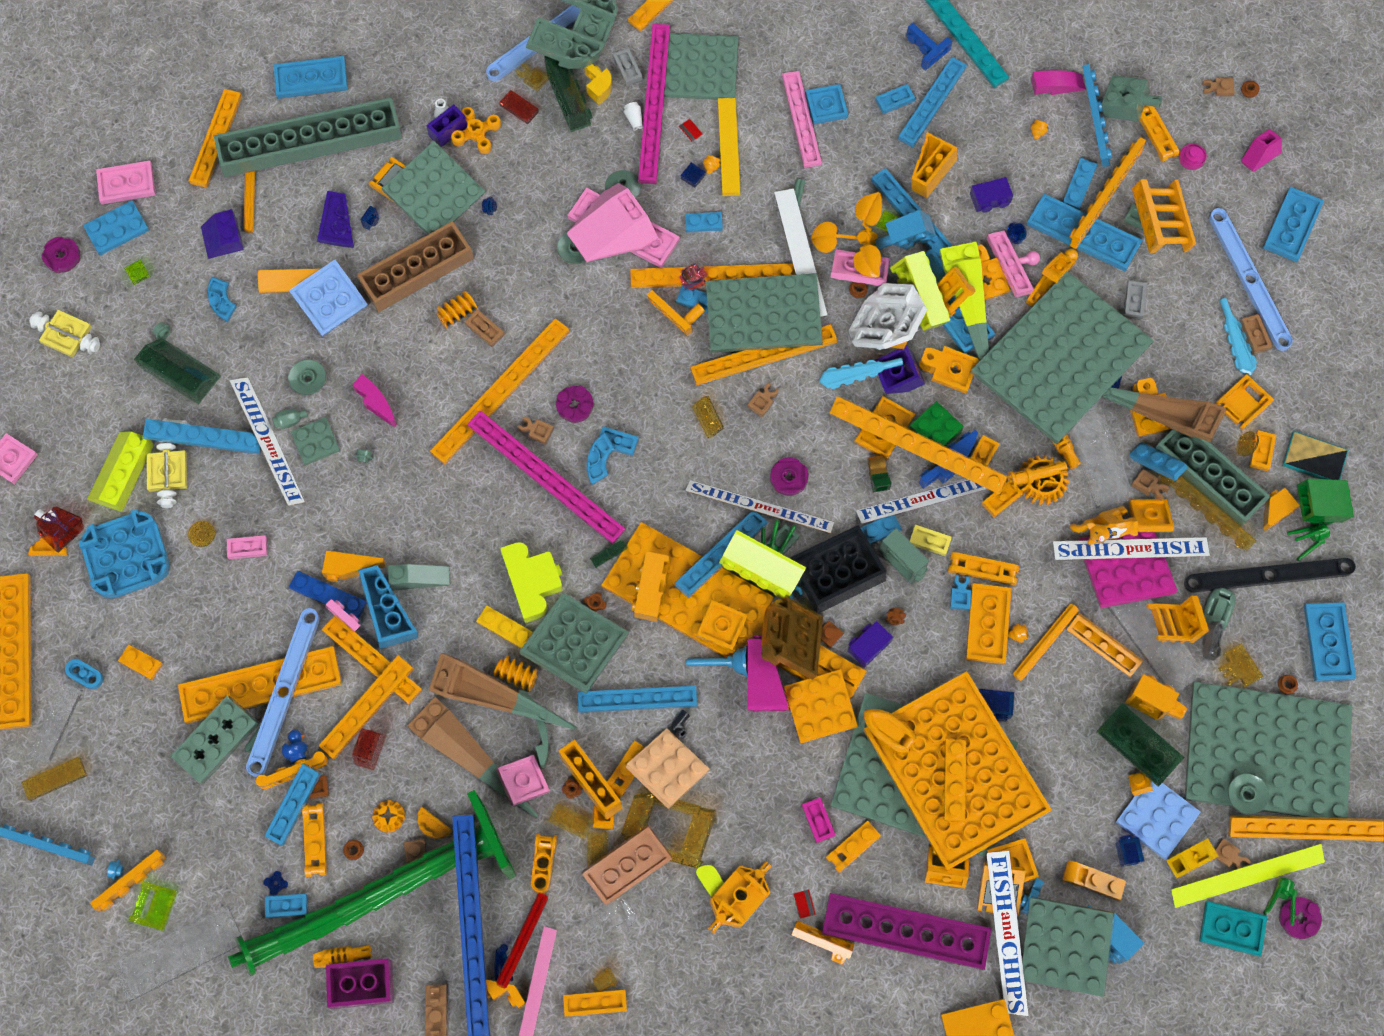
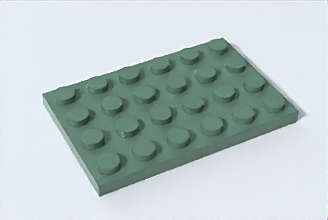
(763, 313)

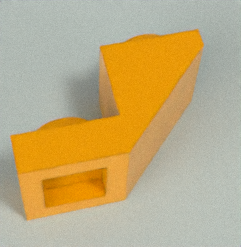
(496, 992)

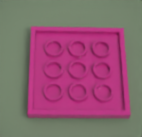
(1129, 579)

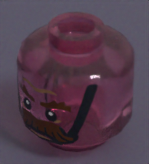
(693, 277)

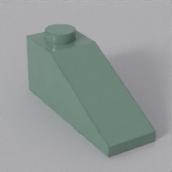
(417, 576)

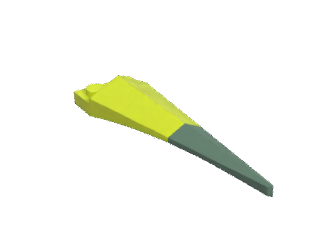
(968, 261)

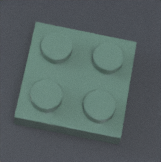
(315, 441)

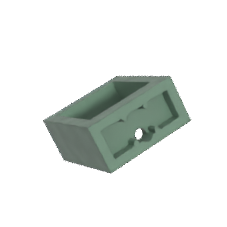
(904, 556)

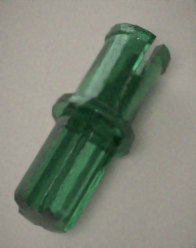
(608, 553)

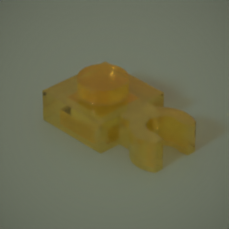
(534, 78)

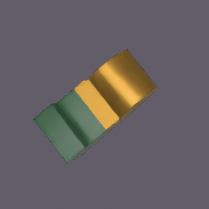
(878, 474)

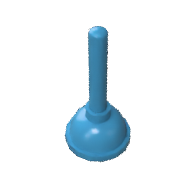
(738, 661)

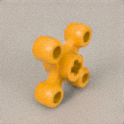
(476, 130)

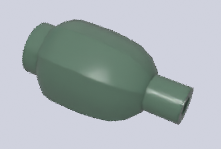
(288, 418)

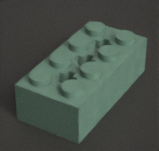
(201, 739)

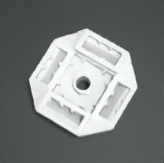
(888, 317)

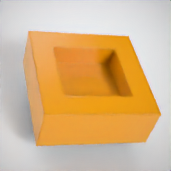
(1139, 784)
(600, 822)

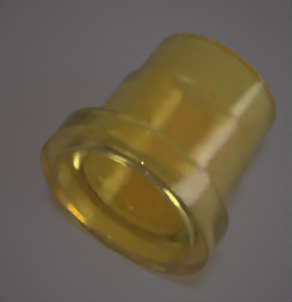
(605, 980)

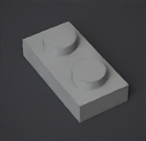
(627, 66)
(1135, 299)

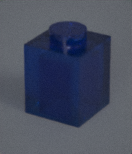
(1129, 851)

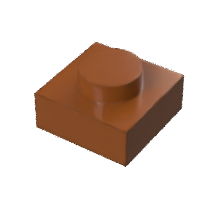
(830, 634)
(321, 788)

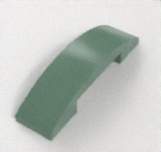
(542, 750)

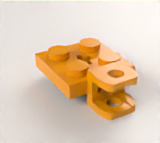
(993, 271)
(939, 365)
(1142, 424)

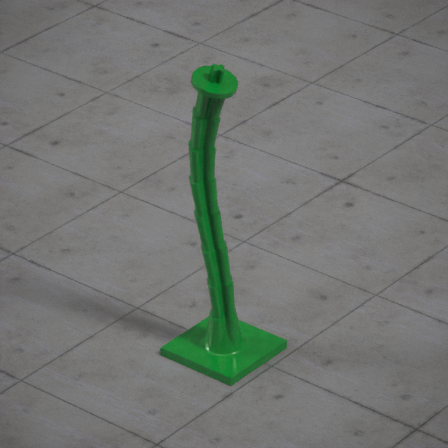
(371, 897)

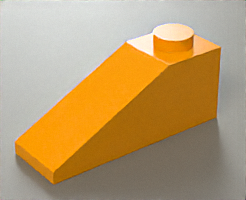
(345, 566)

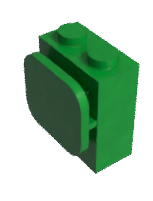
(1325, 501)

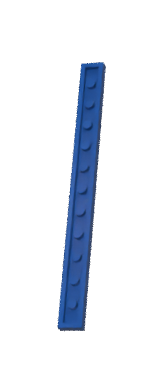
(471, 925)

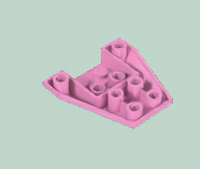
(612, 226)

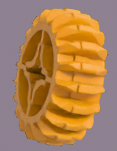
(1059, 486)

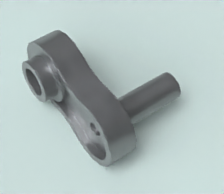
(1212, 643)

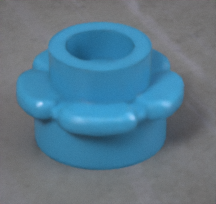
(115, 869)

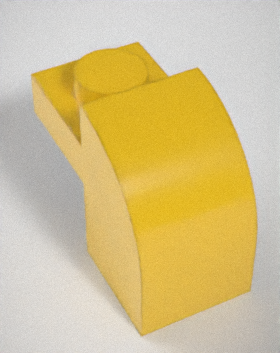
(601, 84)
(1192, 858)

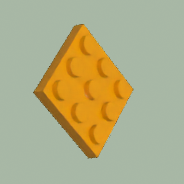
(820, 706)

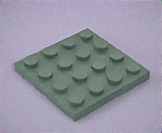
(701, 66)
(433, 189)
(574, 643)
(1067, 946)

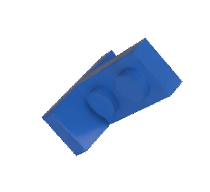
(927, 46)

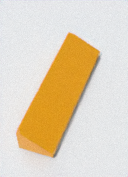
(282, 280)
(1105, 643)

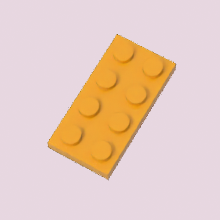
(988, 624)

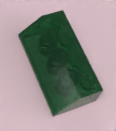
(568, 95)
(177, 369)
(1140, 744)

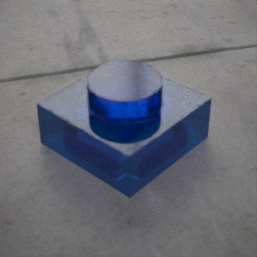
(693, 175)
(370, 218)

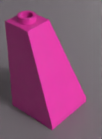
(764, 681)

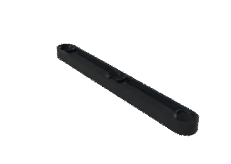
(1282, 574)

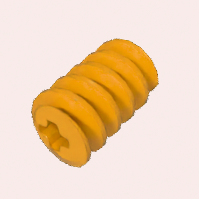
(455, 308)
(516, 673)

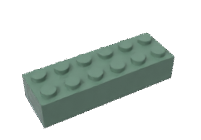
(1215, 476)

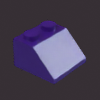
(222, 234)
(903, 377)

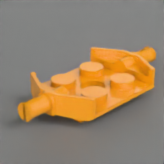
(728, 908)

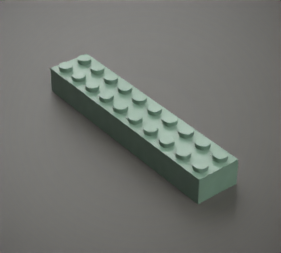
(307, 137)

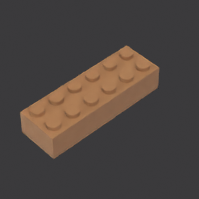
(415, 266)

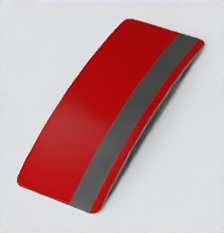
(690, 130)
(804, 904)

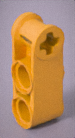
(544, 848)

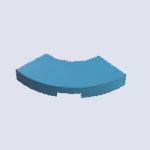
(219, 299)
(598, 458)

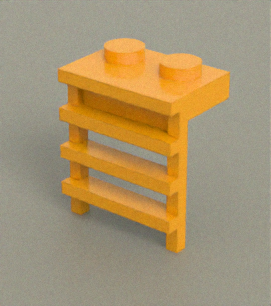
(1187, 618)

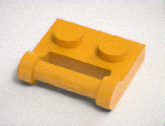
(949, 287)

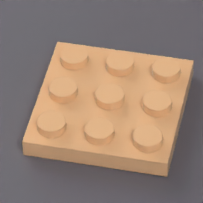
(667, 768)

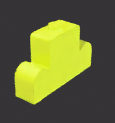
(531, 579)

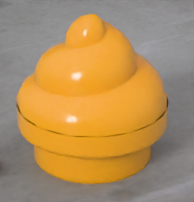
(1037, 129)
(711, 164)
(1019, 633)

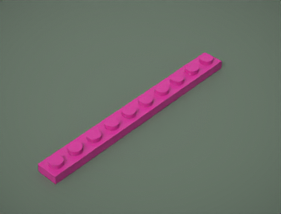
(654, 104)
(546, 477)

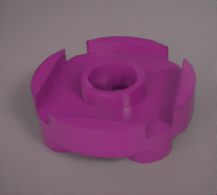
(63, 245)
(578, 394)
(792, 466)
(1308, 927)

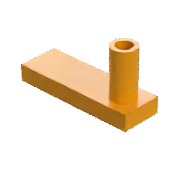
(684, 323)

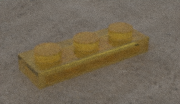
(54, 778)

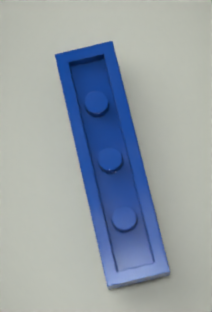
(324, 593)

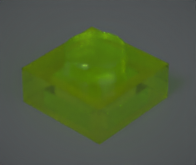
(885, 218)
(137, 272)

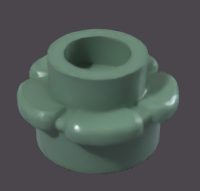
(161, 331)
(363, 455)

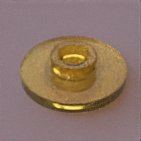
(1247, 443)
(201, 534)

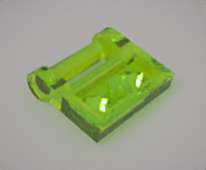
(159, 908)

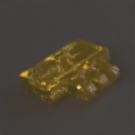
(1240, 667)

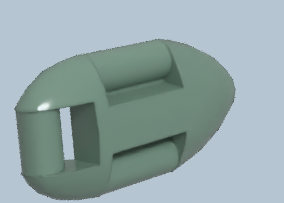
(1219, 608)

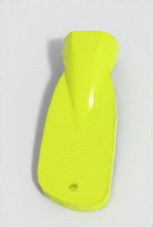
(709, 878)

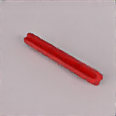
(522, 940)

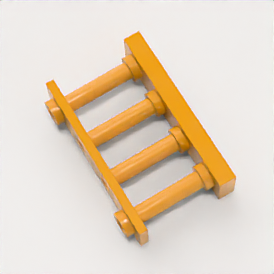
(1149, 220)

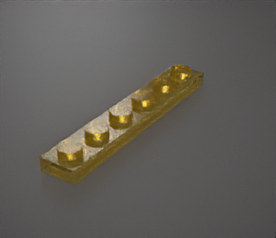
(1212, 513)

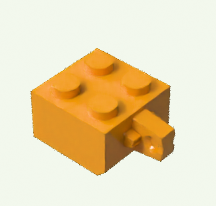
(1155, 699)

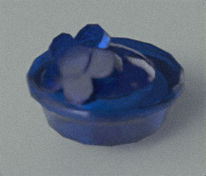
(1016, 233)

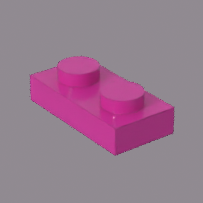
(818, 820)

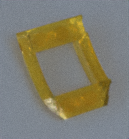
(697, 833)

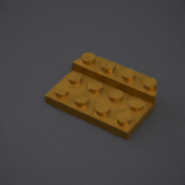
(792, 636)

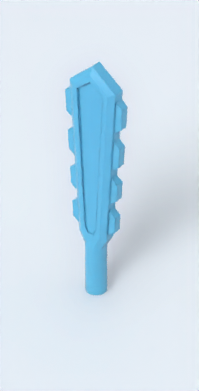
(1240, 349)
(847, 374)

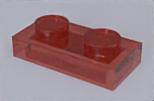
(519, 107)

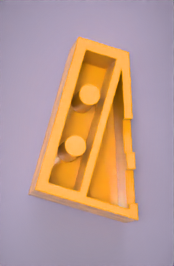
(933, 164)
(651, 586)

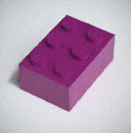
(359, 983)

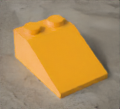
(980, 1020)

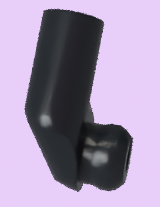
(678, 725)

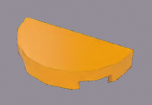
(42, 548)
(431, 825)

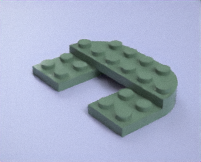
(584, 42)

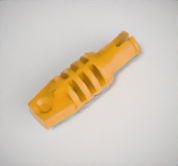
(1065, 449)
(341, 955)

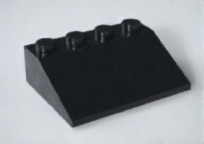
(839, 569)

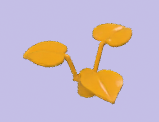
(869, 258)

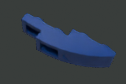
(964, 447)

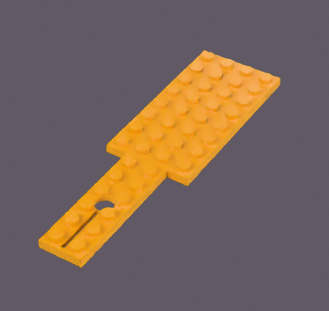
(723, 587)

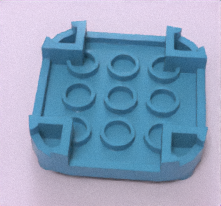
(124, 554)

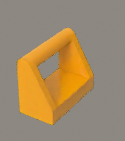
(940, 876)

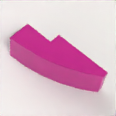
(1056, 82)
(374, 399)

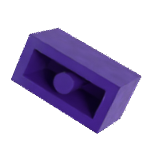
(445, 124)
(991, 195)
(870, 643)

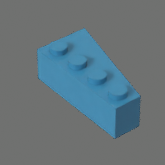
(387, 615)

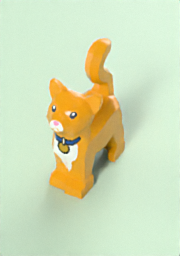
(1108, 526)

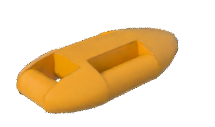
(889, 729)

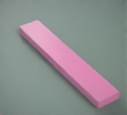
(801, 119)

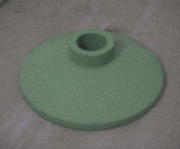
(624, 176)
(565, 251)
(305, 369)
(1254, 787)

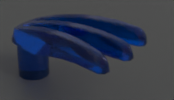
(500, 959)

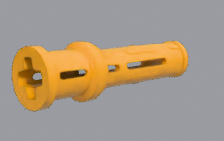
(1029, 475)

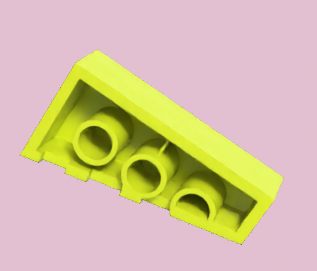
(916, 270)

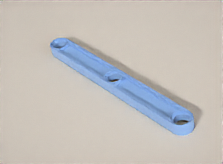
(520, 53)
(1256, 291)
(278, 705)

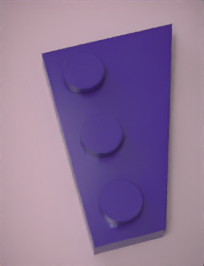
(335, 222)

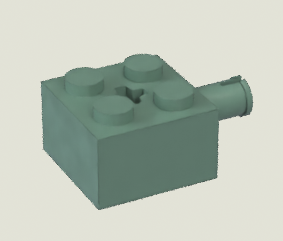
(1127, 98)

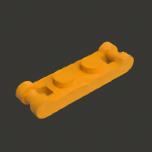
(1158, 133)
(983, 568)
(285, 774)
(314, 840)

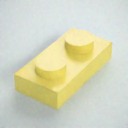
(930, 540)

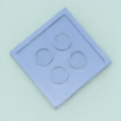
(328, 298)
(1158, 819)

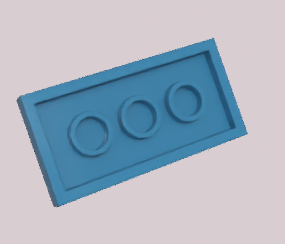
(310, 77)
(1293, 224)
(1329, 642)

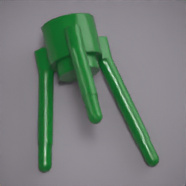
(1316, 533)
(771, 545)
(1283, 890)

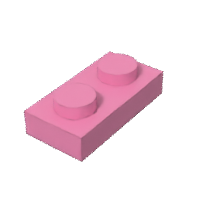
(247, 547)
(336, 609)

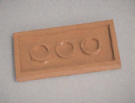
(627, 865)

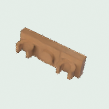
(436, 1010)

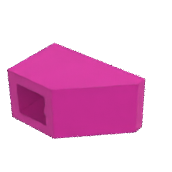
(1262, 150)

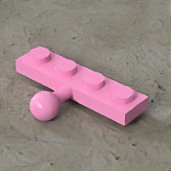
(1012, 264)

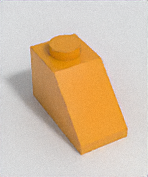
(1278, 507)

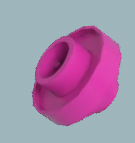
(1192, 156)

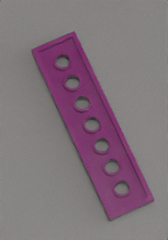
(916, 921)

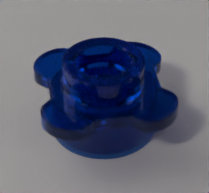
(274, 889)

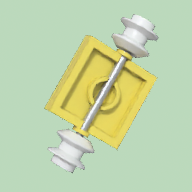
(65, 333)
(166, 473)

